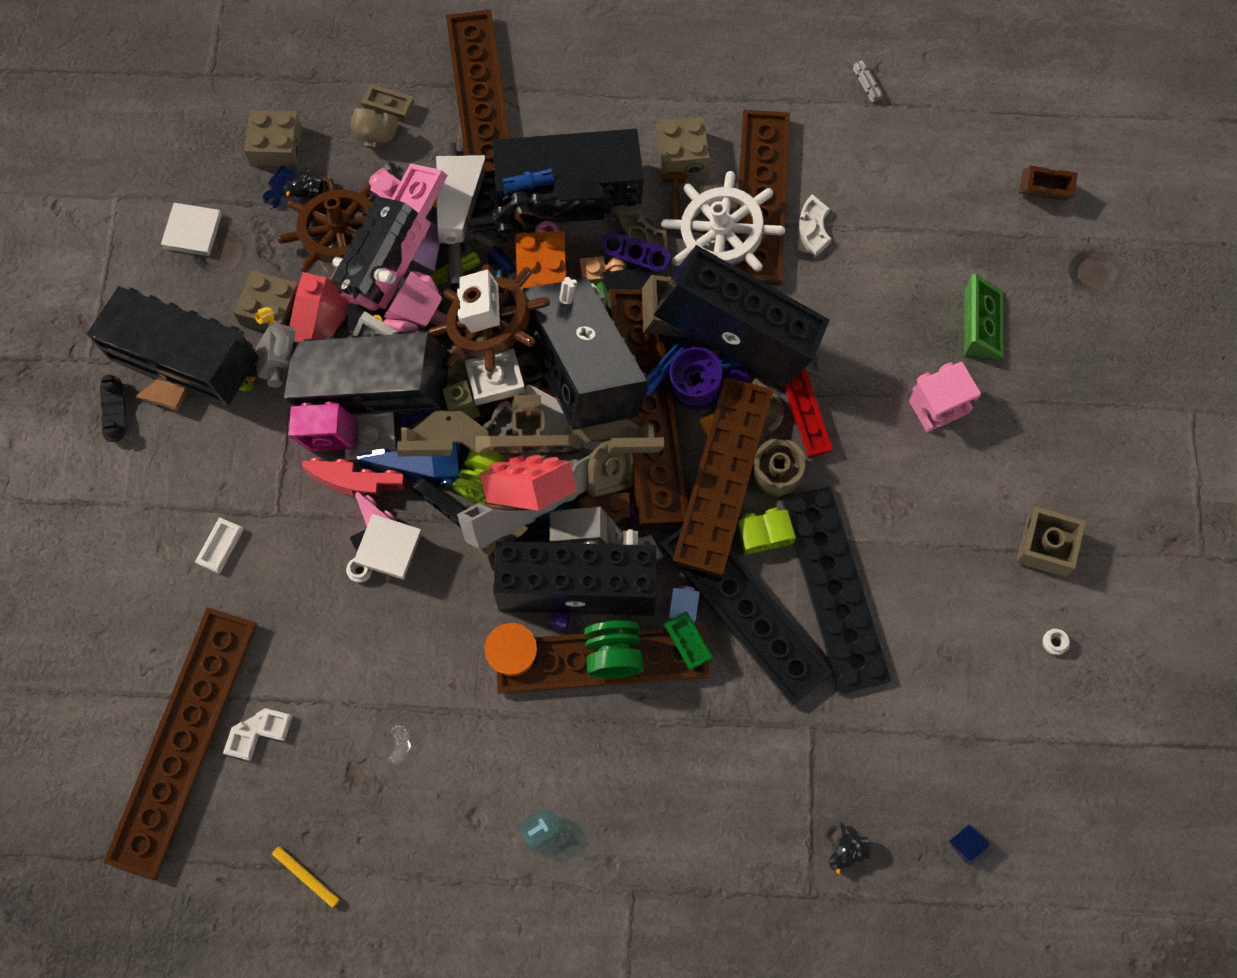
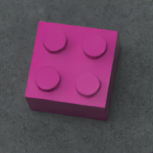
(323, 427)

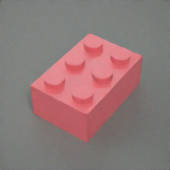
(528, 481)

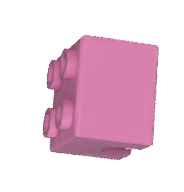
(943, 396)

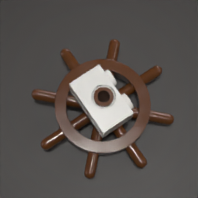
(482, 309)

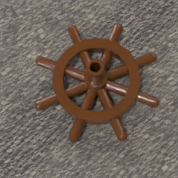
(337, 223)

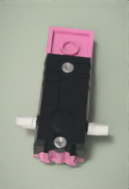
(388, 240)

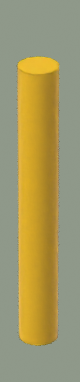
(307, 878)

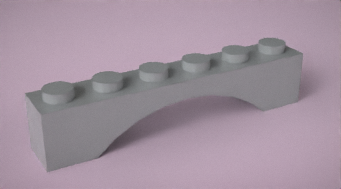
(487, 523)

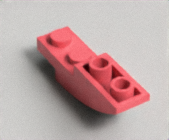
(345, 479)

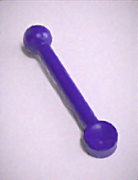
(405, 422)

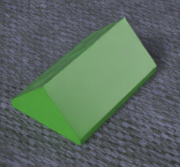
(983, 319)

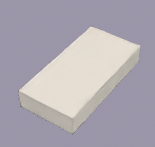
(219, 545)

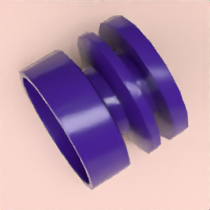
(693, 366)

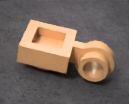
(594, 266)

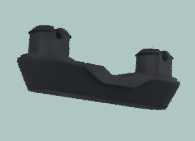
(112, 408)

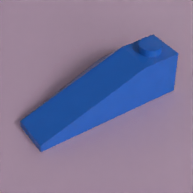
(434, 469)

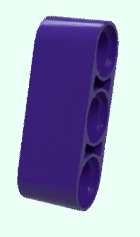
(625, 251)

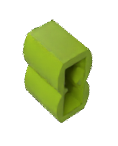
(765, 531)

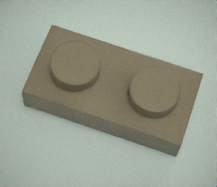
(388, 101)

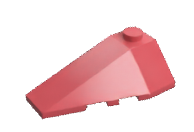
(317, 308)

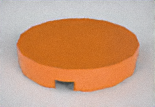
(510, 649)

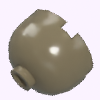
(373, 128)

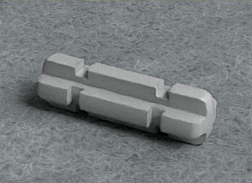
(867, 81)

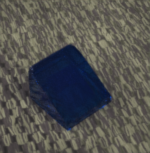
(969, 843)

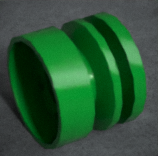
(613, 645)

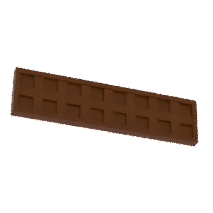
(722, 477)

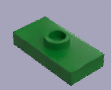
(688, 640)

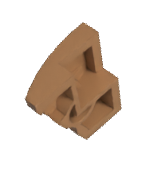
(163, 394)

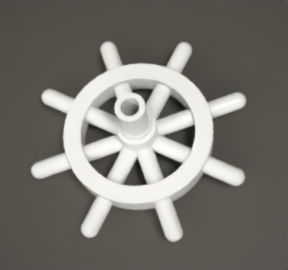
(723, 226)

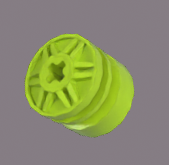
(469, 481)

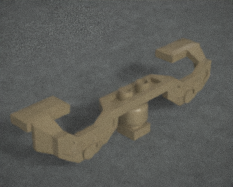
(443, 428)

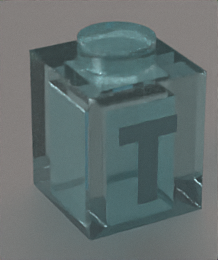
(540, 828)

